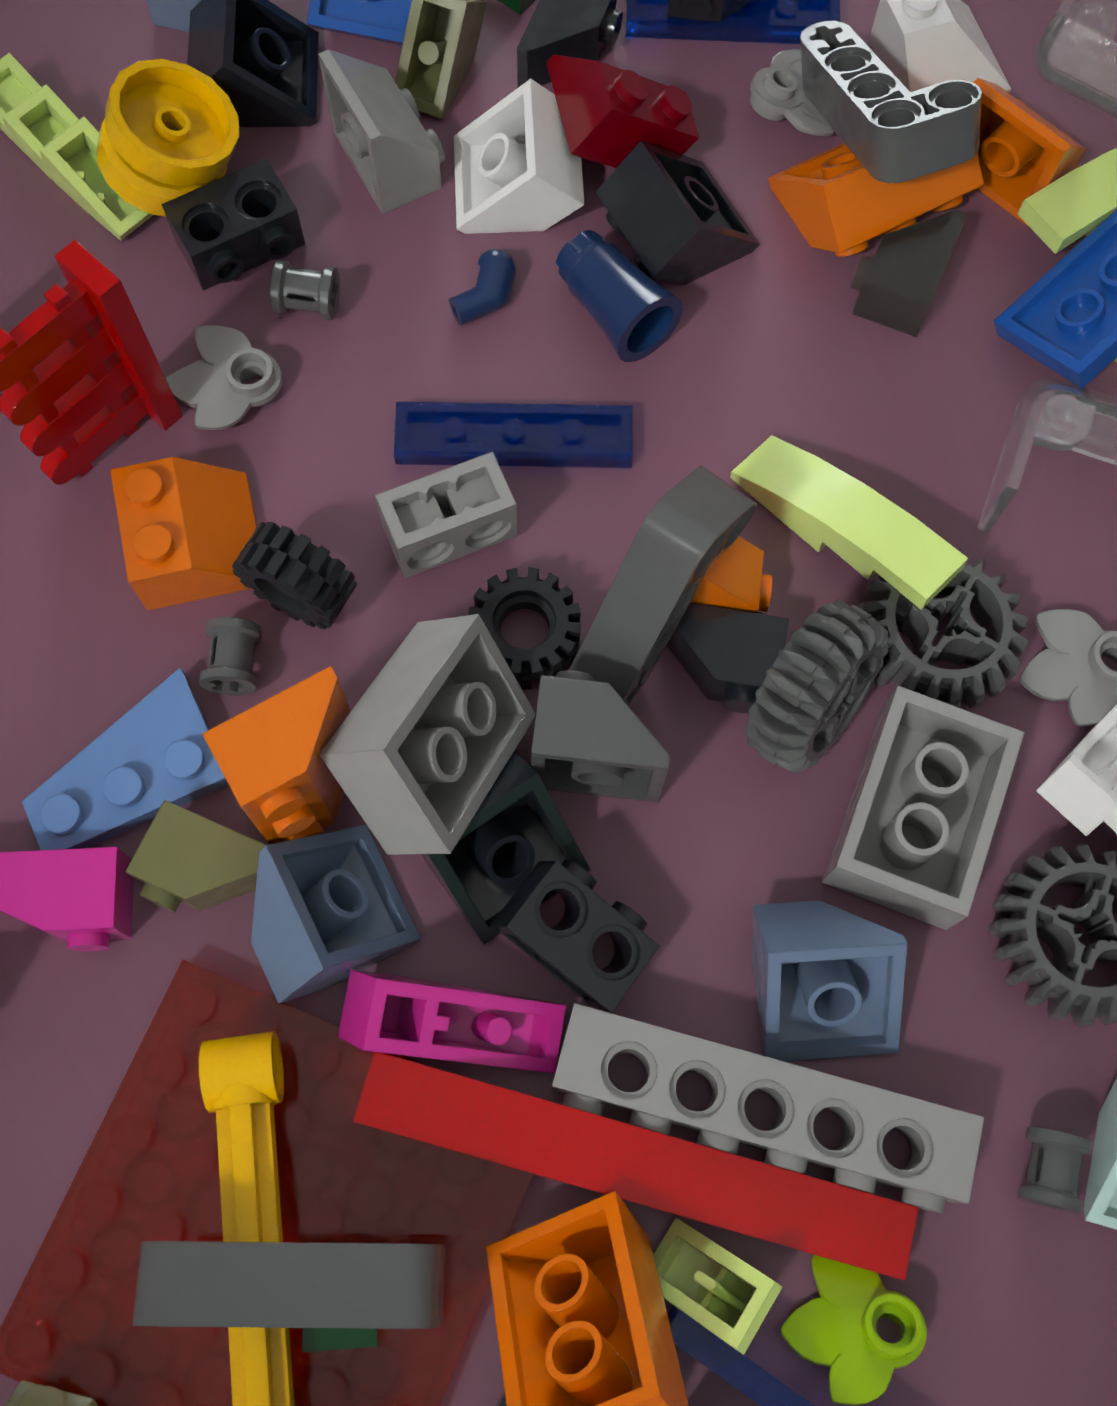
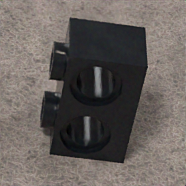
(234, 224)
(569, 945)

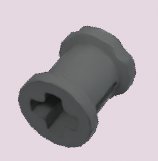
(304, 289)
(230, 656)
(1054, 1169)

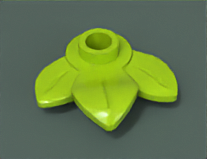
(843, 1334)

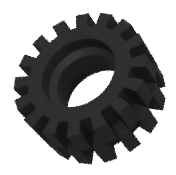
(294, 575)
(548, 600)

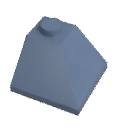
(324, 911)
(826, 982)

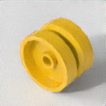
(164, 133)

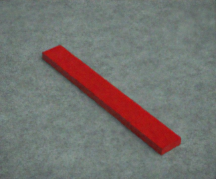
(637, 1165)

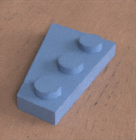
(128, 772)

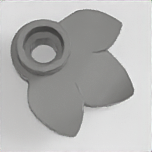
(780, 95)
(219, 378)
(1073, 665)

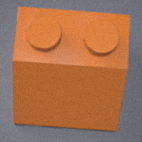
(1019, 149)
(182, 528)

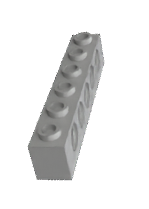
(940, 1137)

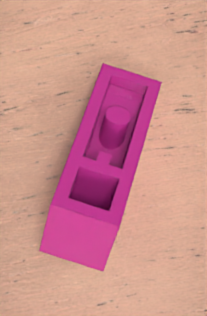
(70, 894)
(450, 1022)

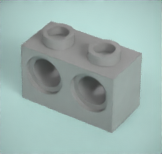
(448, 514)

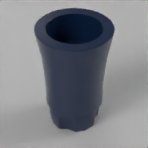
(618, 296)

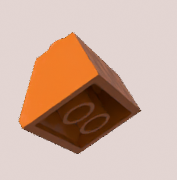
(844, 206)
(276, 762)
(583, 1312)

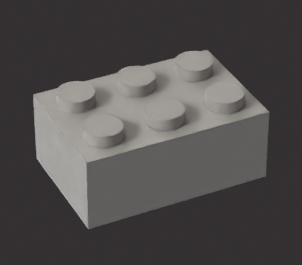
(430, 736)
(924, 808)

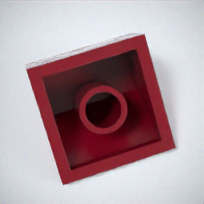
(615, 109)

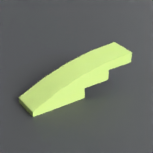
(61, 147)
(1073, 203)
(849, 518)

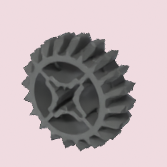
(987, 648)
(816, 686)
(1071, 959)

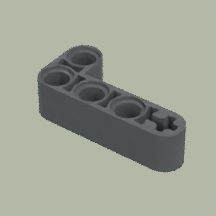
(877, 117)
(659, 579)
(290, 1285)

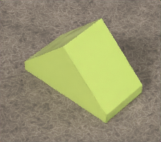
(713, 1285)

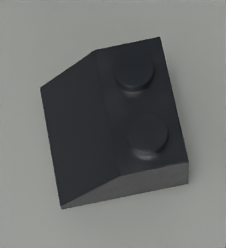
(258, 59)
(674, 215)
(503, 845)

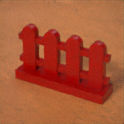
(81, 370)

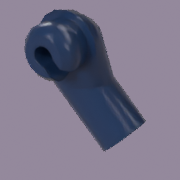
(491, 290)

